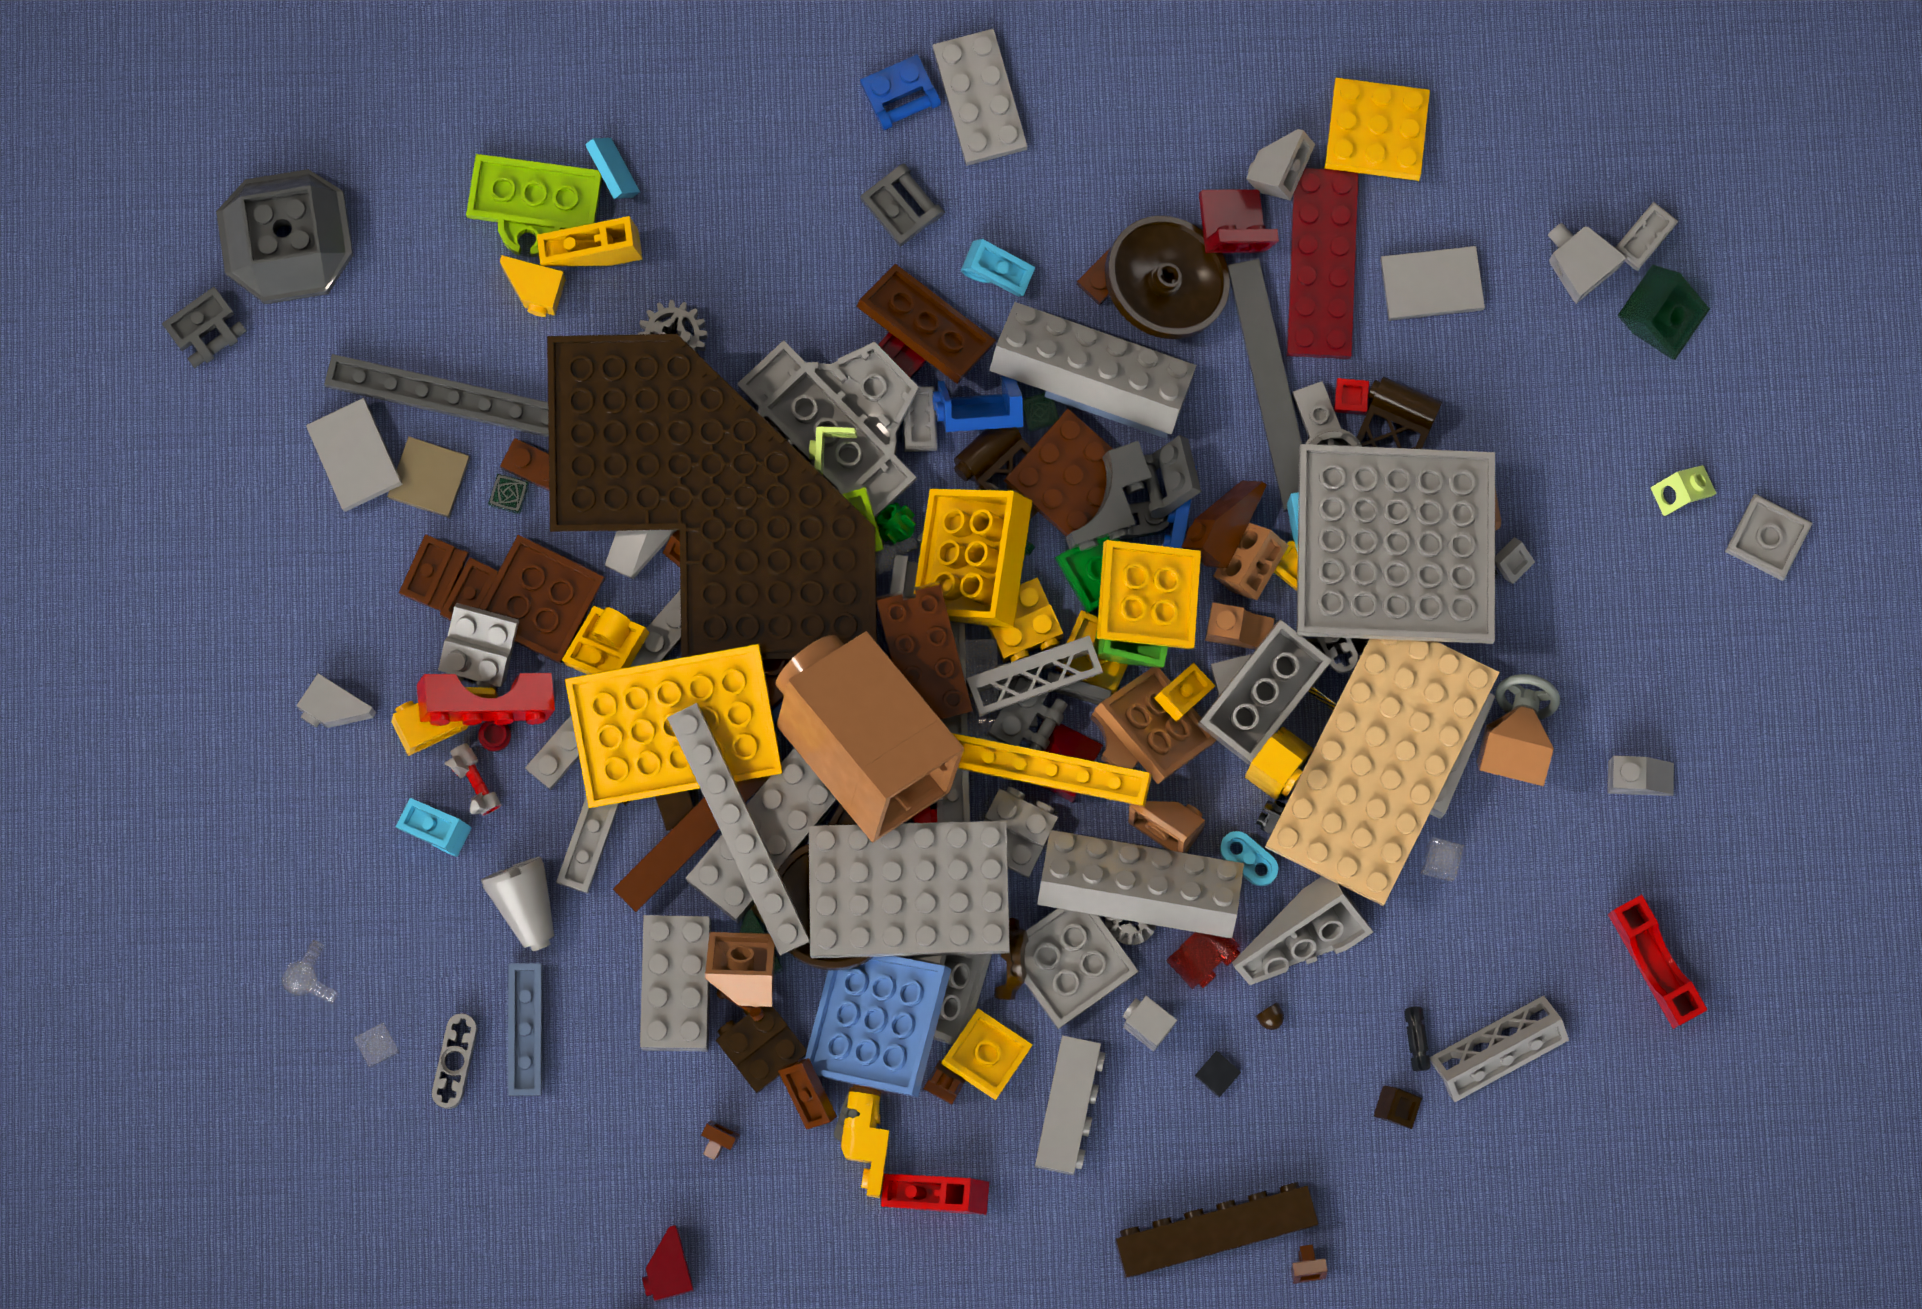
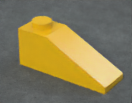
(591, 244)

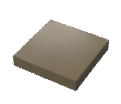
(429, 477)

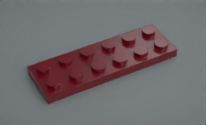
(1322, 264)

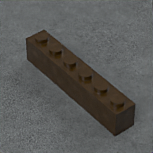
(1215, 1231)

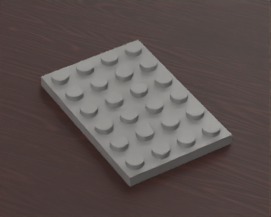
(909, 891)

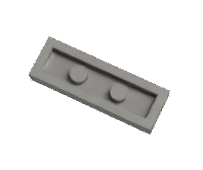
(587, 846)

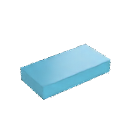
(612, 168)

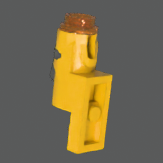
(860, 1136)

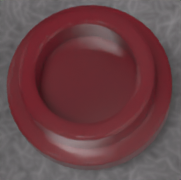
(494, 736)

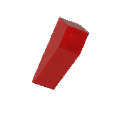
(935, 1193)

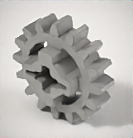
(678, 320)

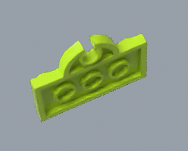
(531, 197)

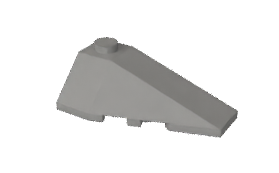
(1310, 925)

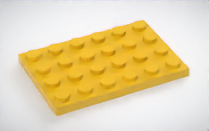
(629, 743)

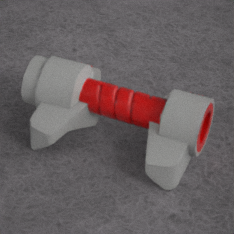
(464, 764)

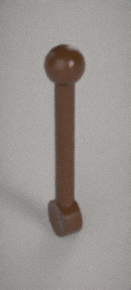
(756, 1012)

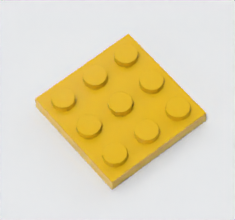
(1377, 129)
(1148, 594)

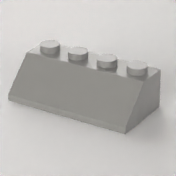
(961, 992)

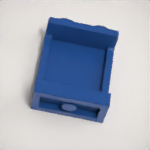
(982, 411)

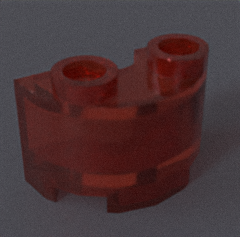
(1201, 955)

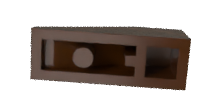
(1223, 524)

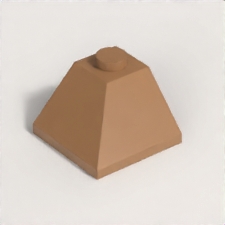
(1168, 823)
(742, 967)

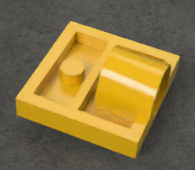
(605, 642)

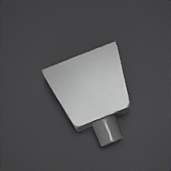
(1582, 260)

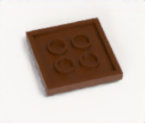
(1064, 474)
(545, 595)

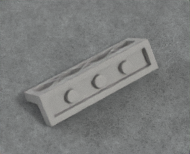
(1027, 667)
(1503, 1052)

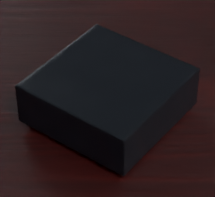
(1217, 1074)

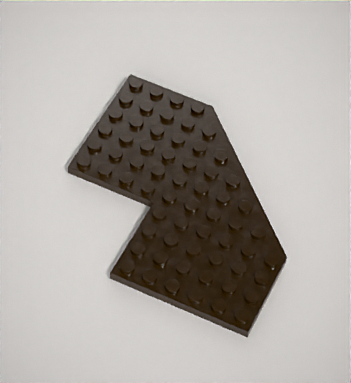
(666, 444)

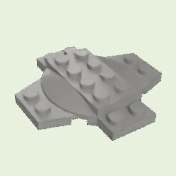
(855, 392)

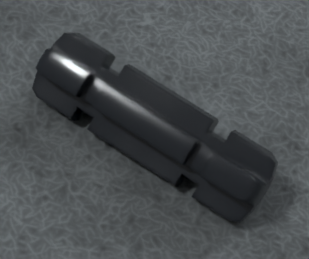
(1417, 1038)

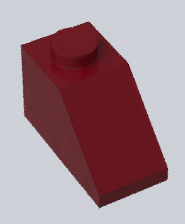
(668, 1269)

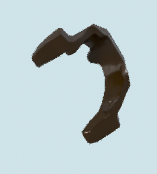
(1015, 962)

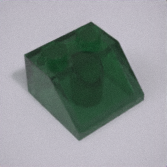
(1664, 311)

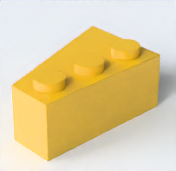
(1279, 763)

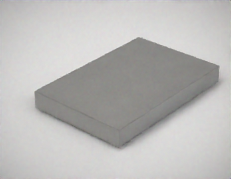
(1432, 283)
(354, 454)

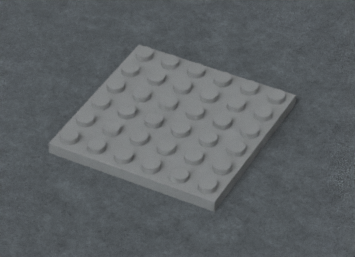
(1396, 544)

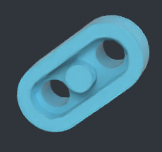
(1251, 856)

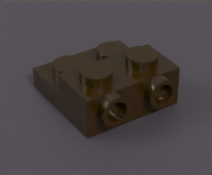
(760, 1047)

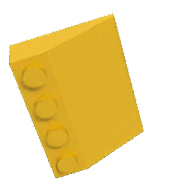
(976, 552)

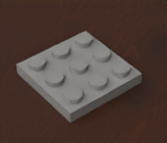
(1073, 963)

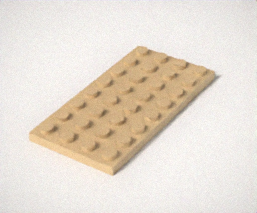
(1381, 763)

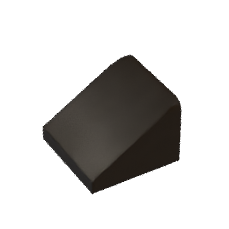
(1397, 1106)

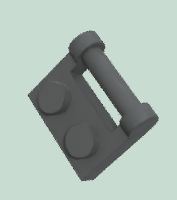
(894, 211)
(1178, 476)

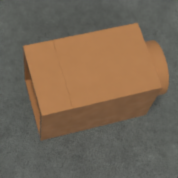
(866, 732)

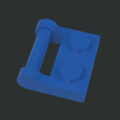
(896, 83)

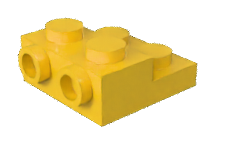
(1033, 625)

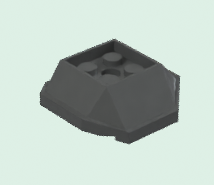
(290, 266)

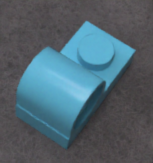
(992, 264)
(434, 827)

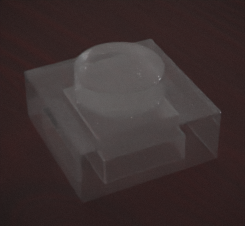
(376, 1045)

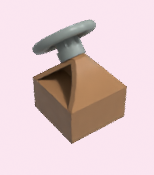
(1517, 741)

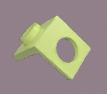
(816, 447)
(1689, 486)

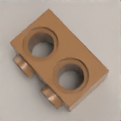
(1252, 562)

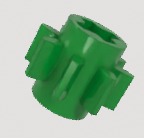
(896, 523)

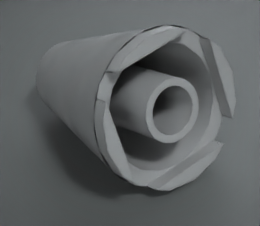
(523, 901)

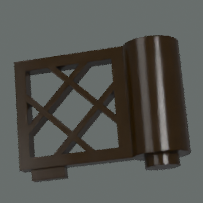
(1399, 406)
(988, 454)

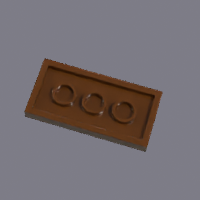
(926, 323)

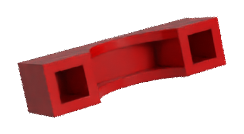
(446, 700)
(1646, 946)

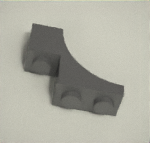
(1125, 471)

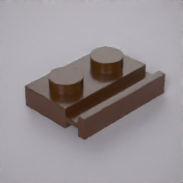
(433, 573)

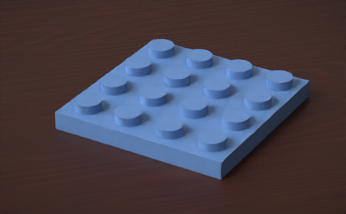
(878, 1023)

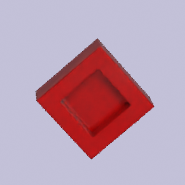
(1351, 396)

